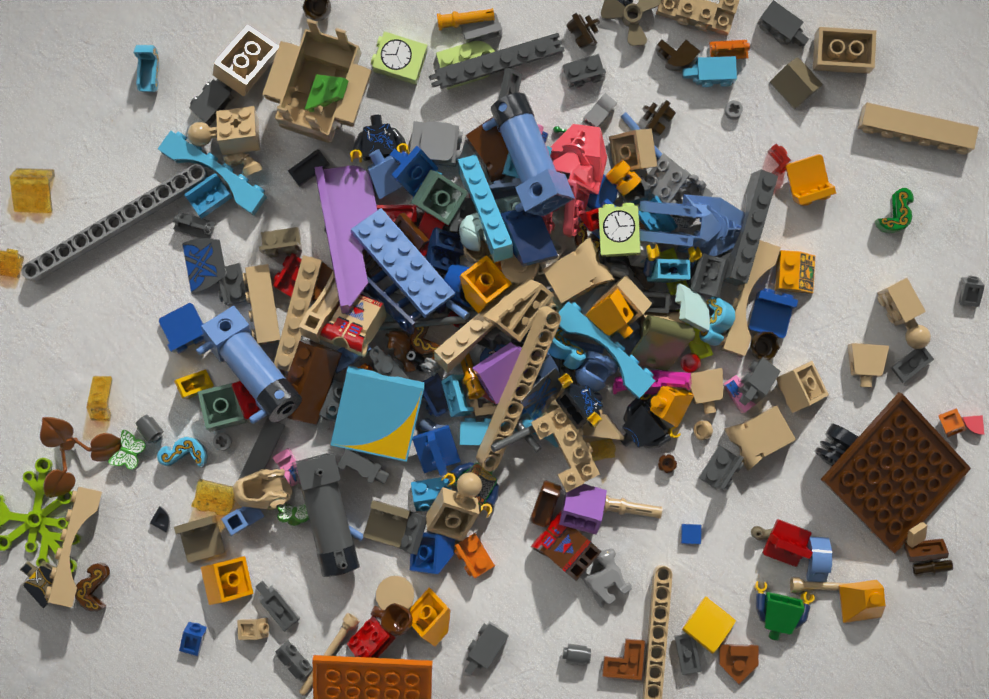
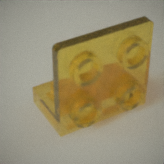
(31, 190)

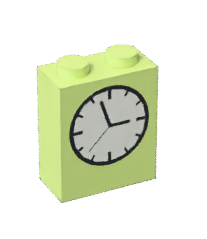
(399, 57)
(619, 230)

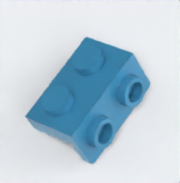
(208, 195)
(657, 221)
(426, 491)

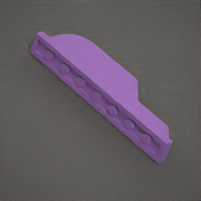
(346, 201)

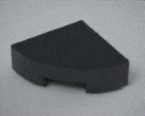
(161, 519)

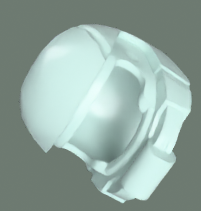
(472, 232)

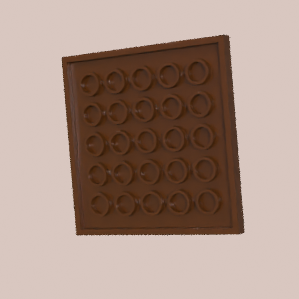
(896, 472)

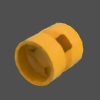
(620, 171)

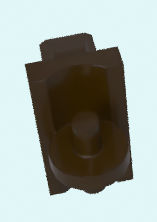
(579, 23)
(663, 111)

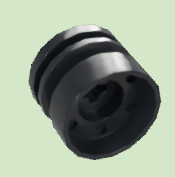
(840, 439)

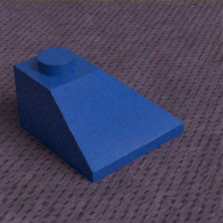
(433, 553)

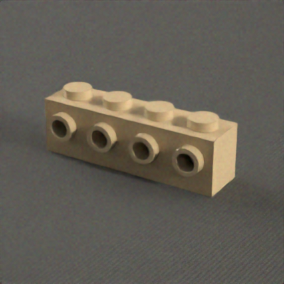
(262, 304)

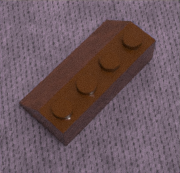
(312, 378)

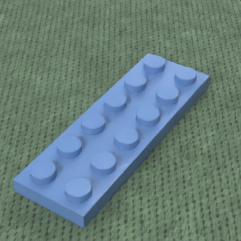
(402, 262)

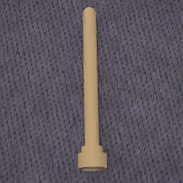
(798, 585)
(349, 623)

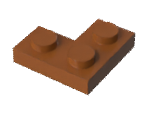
(630, 665)

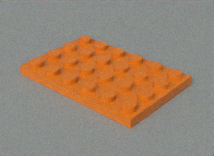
(371, 678)

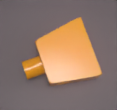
(612, 314)
(671, 404)

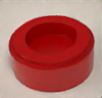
(690, 362)

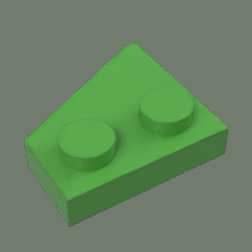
(325, 91)

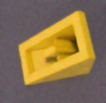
(191, 384)

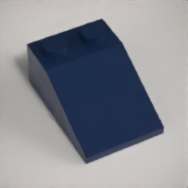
(529, 237)

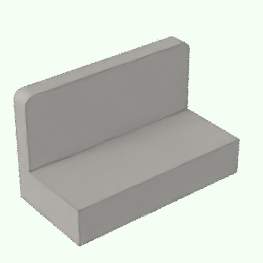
(482, 30)

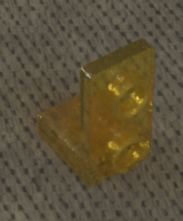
(98, 398)

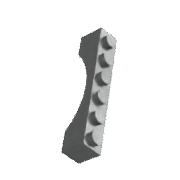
(759, 197)

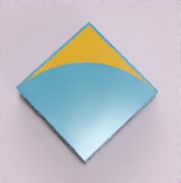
(377, 414)

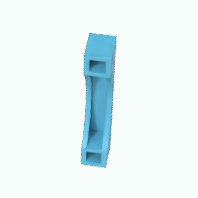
(181, 151)
(488, 212)
(633, 376)
(473, 432)

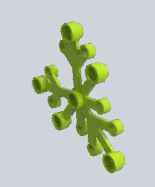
(48, 538)

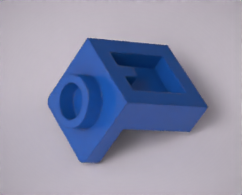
(192, 638)

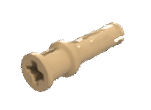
(622, 507)

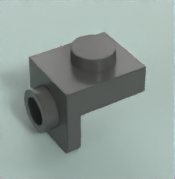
(638, 194)

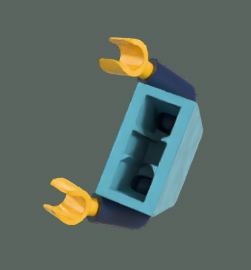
(669, 269)

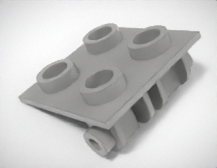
(667, 179)

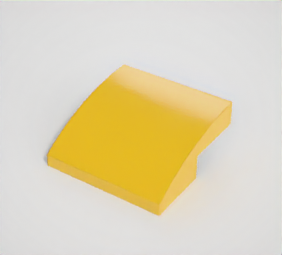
(709, 625)

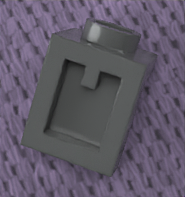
(971, 291)

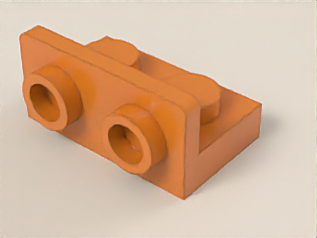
(474, 555)

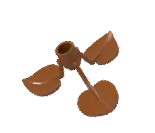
(60, 432)

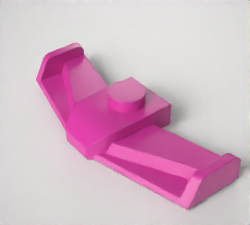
(661, 378)

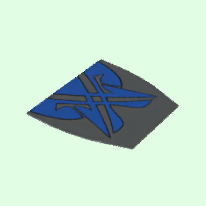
(203, 263)
(542, 394)

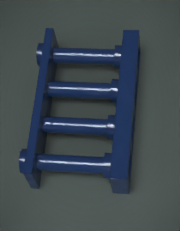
(394, 309)

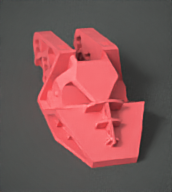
(583, 157)

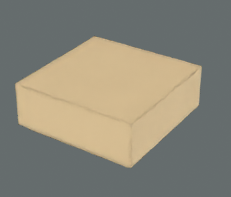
(917, 534)

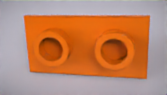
(730, 48)

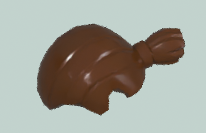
(401, 345)
(394, 619)

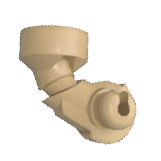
(250, 165)

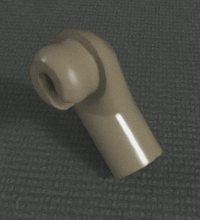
(760, 533)

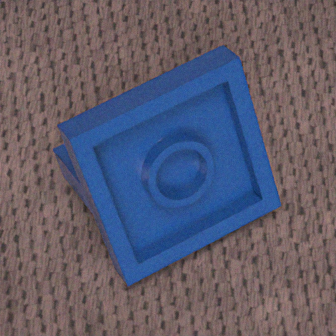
(412, 169)
(436, 450)

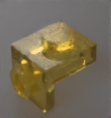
(602, 449)

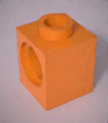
(952, 422)

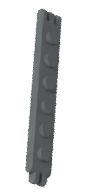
(496, 61)

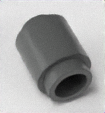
(149, 429)
(577, 654)

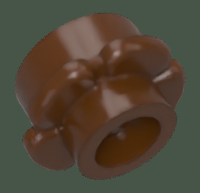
(662, 463)

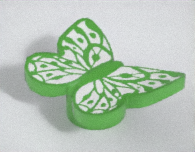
(128, 452)
(292, 515)

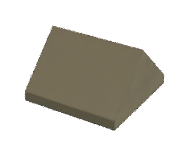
(796, 82)

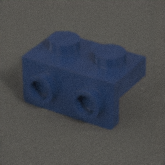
(435, 396)

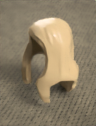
(262, 489)

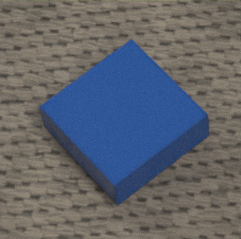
(691, 533)

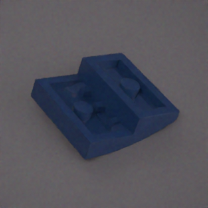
(444, 249)

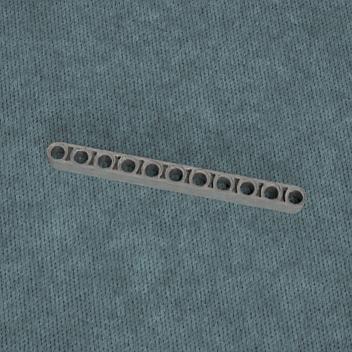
(105, 224)

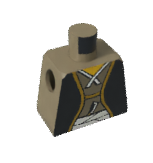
(37, 580)

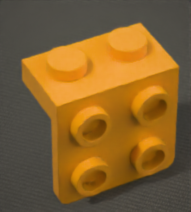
(809, 180)

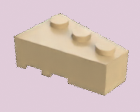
(518, 309)

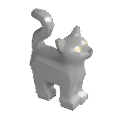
(605, 578)

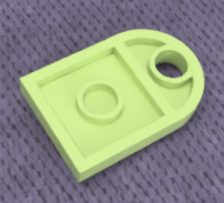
(462, 53)

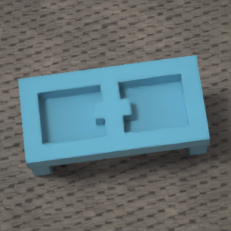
(455, 396)

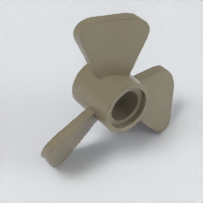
(614, 9)

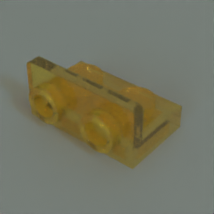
(11, 263)
(213, 497)

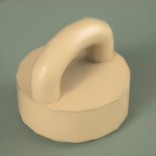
(703, 430)

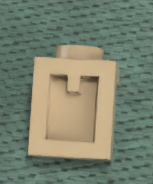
(485, 410)
(252, 629)

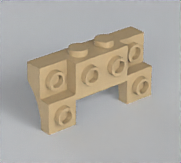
(701, 13)
(572, 445)

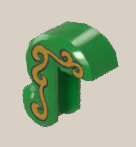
(901, 212)

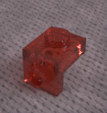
(779, 154)

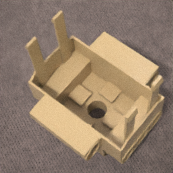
(294, 75)

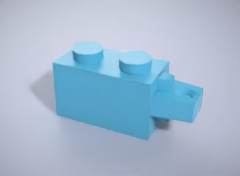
(712, 71)

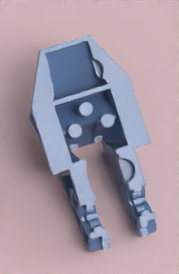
(718, 219)

